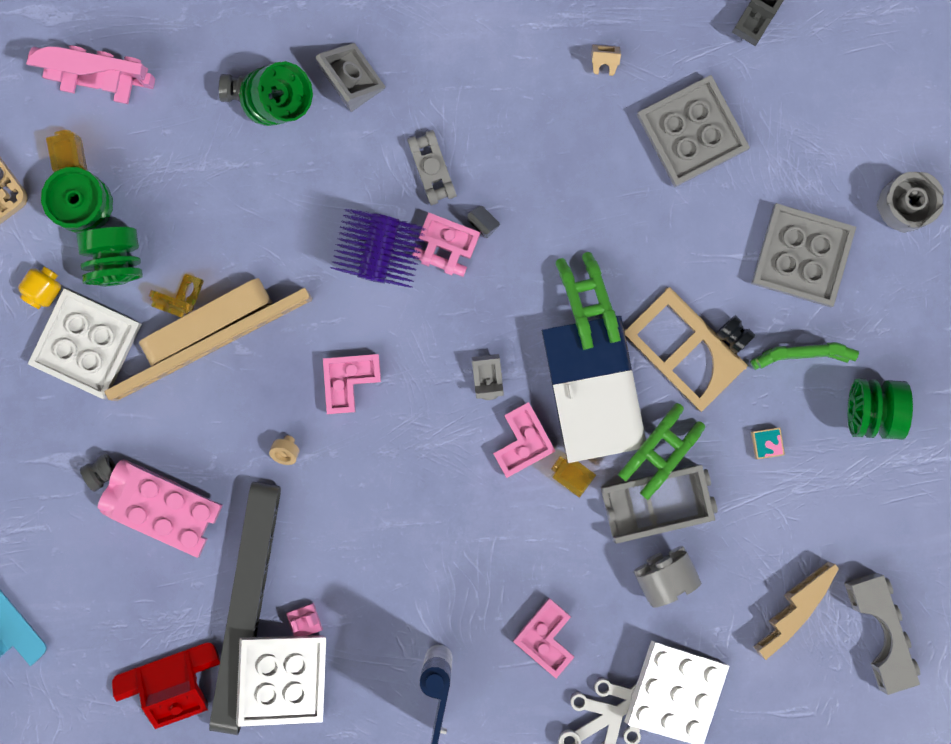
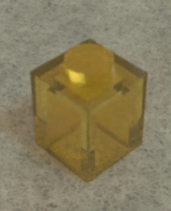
(66, 150)
(572, 475)

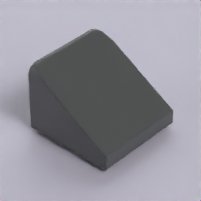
(483, 221)

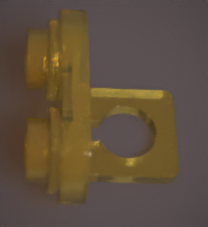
(178, 305)

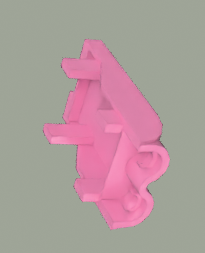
(90, 70)
(158, 507)

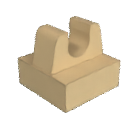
(605, 55)

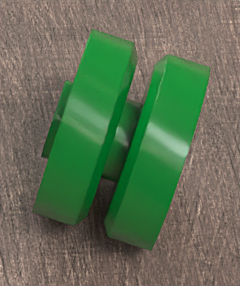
(73, 185)

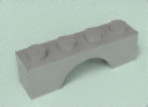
(893, 666)

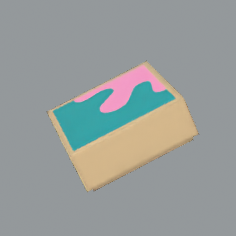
(767, 443)

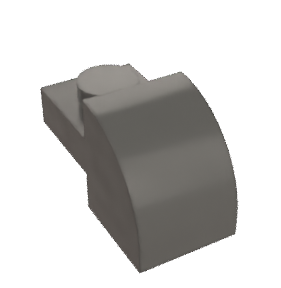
(756, 19)

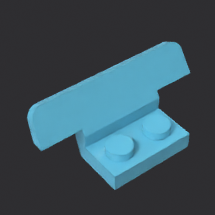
(18, 633)

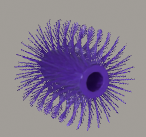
(378, 247)

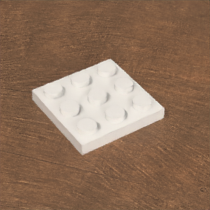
(84, 343)
(280, 680)
(676, 693)

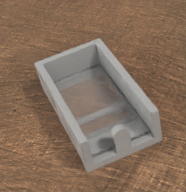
(677, 504)

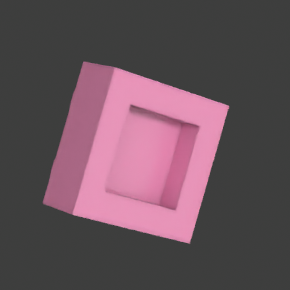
(304, 620)

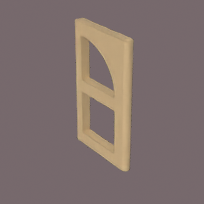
(725, 363)

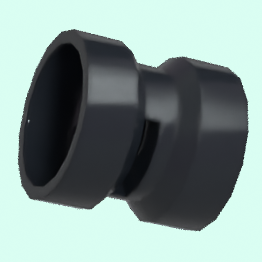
(735, 334)

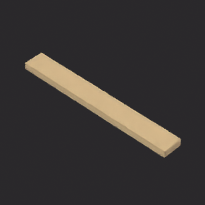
(208, 345)

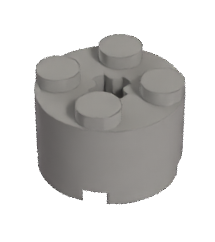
(926, 203)
(667, 577)

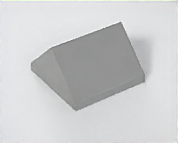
(350, 75)

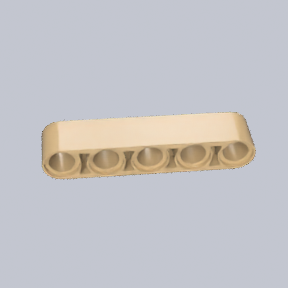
(205, 321)

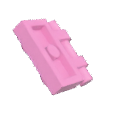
(450, 237)

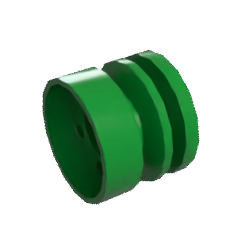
(289, 90)
(109, 254)
(880, 409)

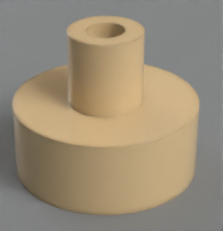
(284, 451)

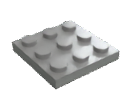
(693, 131)
(803, 255)

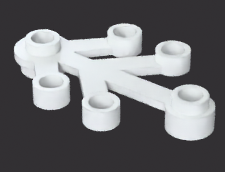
(610, 716)

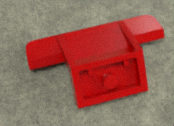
(168, 685)

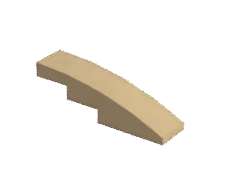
(803, 601)

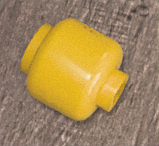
(39, 287)

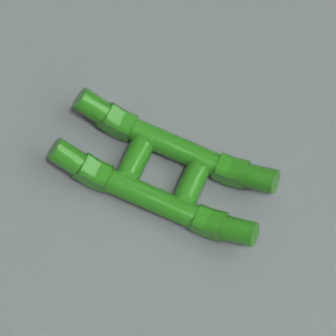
(582, 313)
(831, 350)
(665, 466)

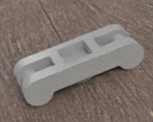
(431, 167)

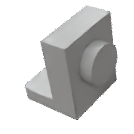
(487, 376)

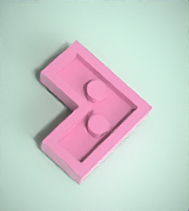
(342, 375)
(531, 441)
(539, 641)

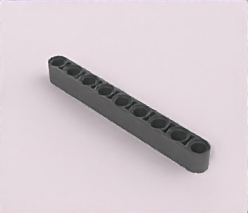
(245, 599)

